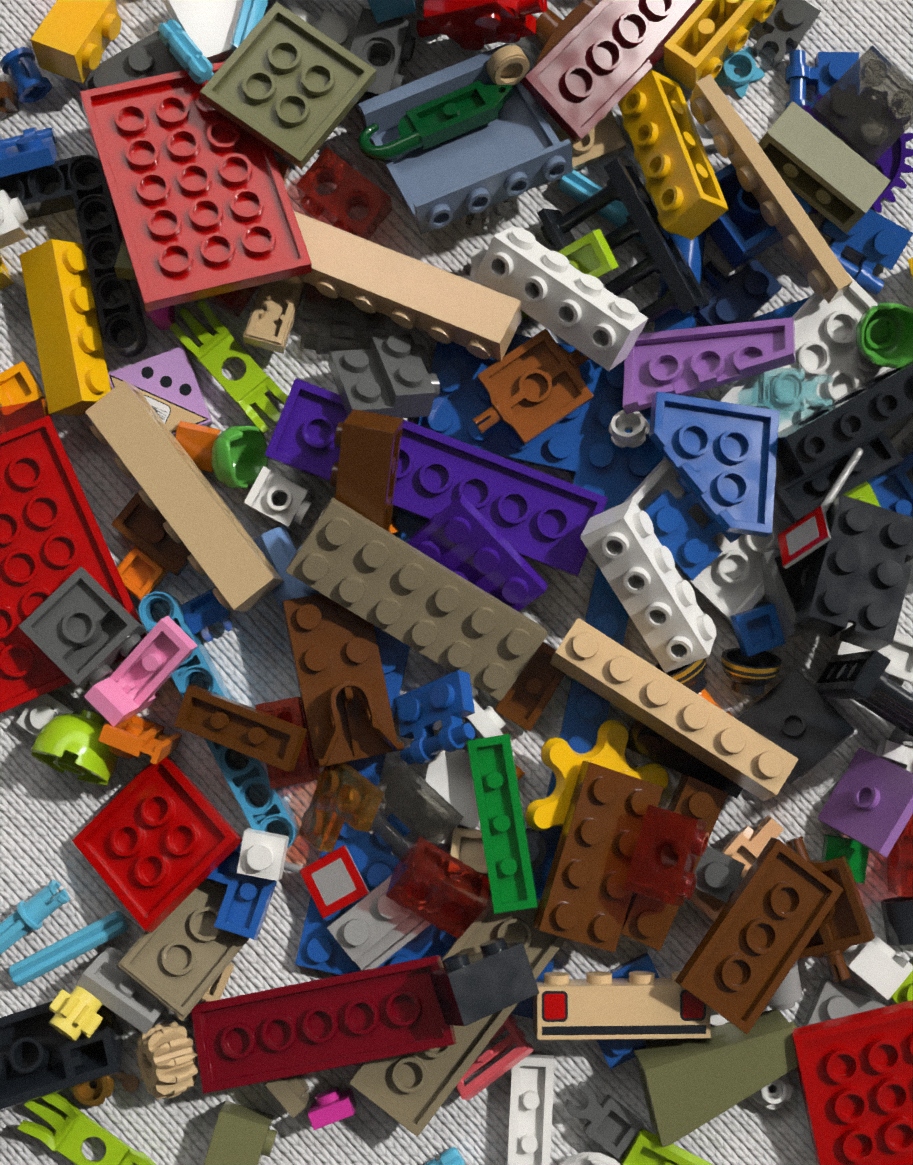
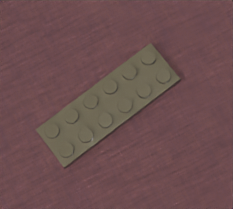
(416, 599)
(418, 1083)

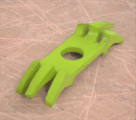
(219, 349)
(74, 1131)

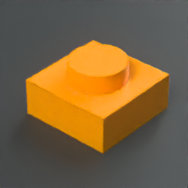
(19, 385)

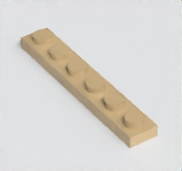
(776, 200)

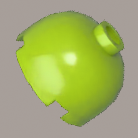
(73, 745)

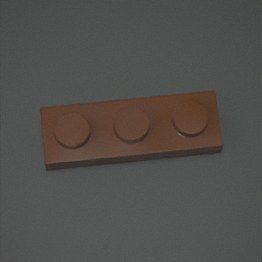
(240, 727)

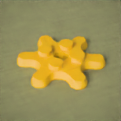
(566, 765)

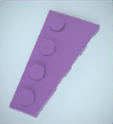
(704, 358)

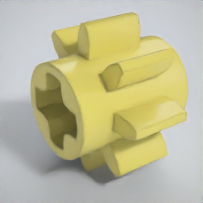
(75, 1013)

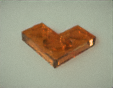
(339, 797)

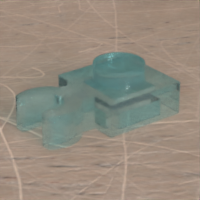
(786, 390)

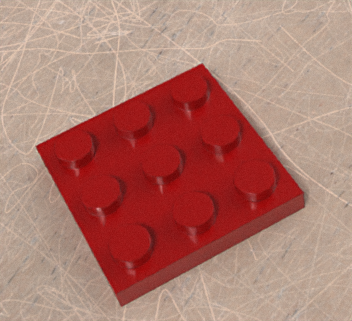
(157, 842)

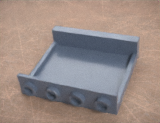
(476, 166)

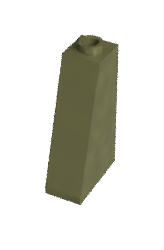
(701, 1078)

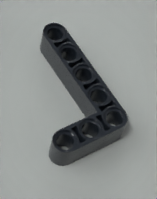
(95, 238)

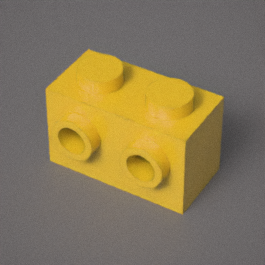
(76, 36)

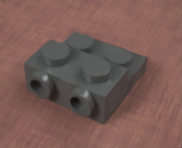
(385, 378)
(83, 629)

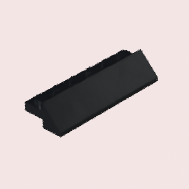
(43, 1061)

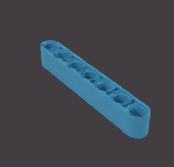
(238, 779)

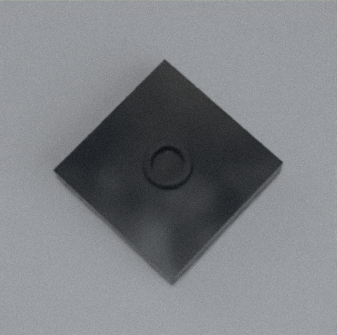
(798, 722)

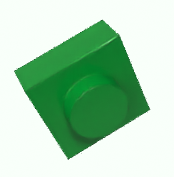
(856, 854)

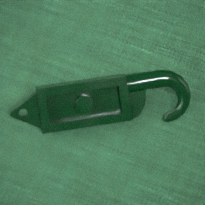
(439, 120)

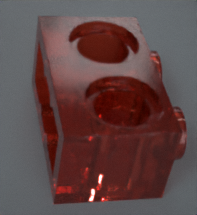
(351, 191)
(439, 888)

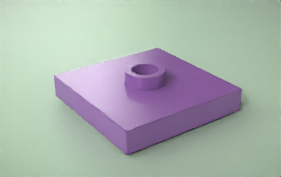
(871, 802)

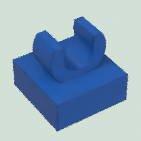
(203, 612)
(758, 630)

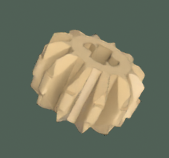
(166, 1060)

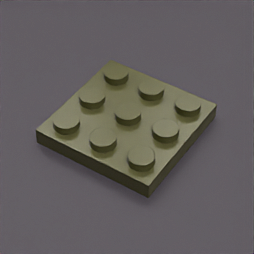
(288, 85)

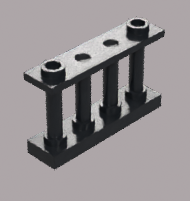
(663, 254)
(864, 679)

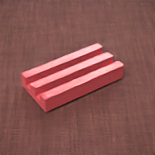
(500, 1067)

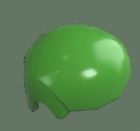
(886, 335)
(239, 456)

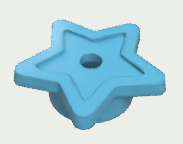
(749, 71)

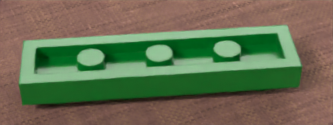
(502, 824)

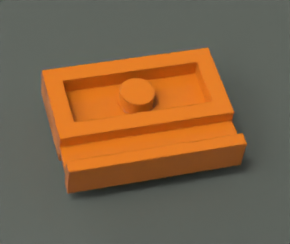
(138, 737)

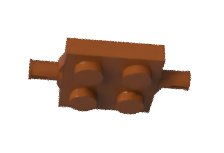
(533, 387)

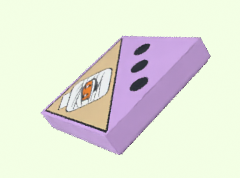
(168, 386)

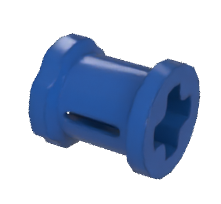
(25, 75)

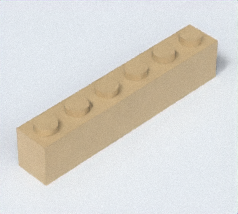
(408, 290)
(183, 497)
(673, 711)

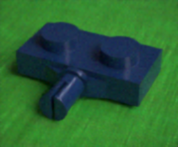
(739, 295)

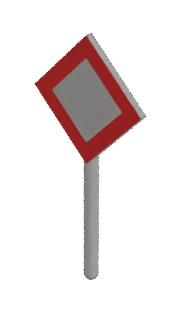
(813, 529)
(332, 881)

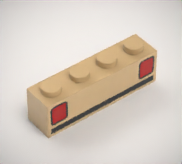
(617, 1008)

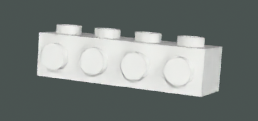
(562, 297)
(649, 585)

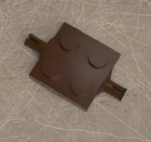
(845, 922)

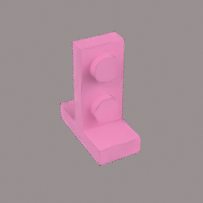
(142, 673)

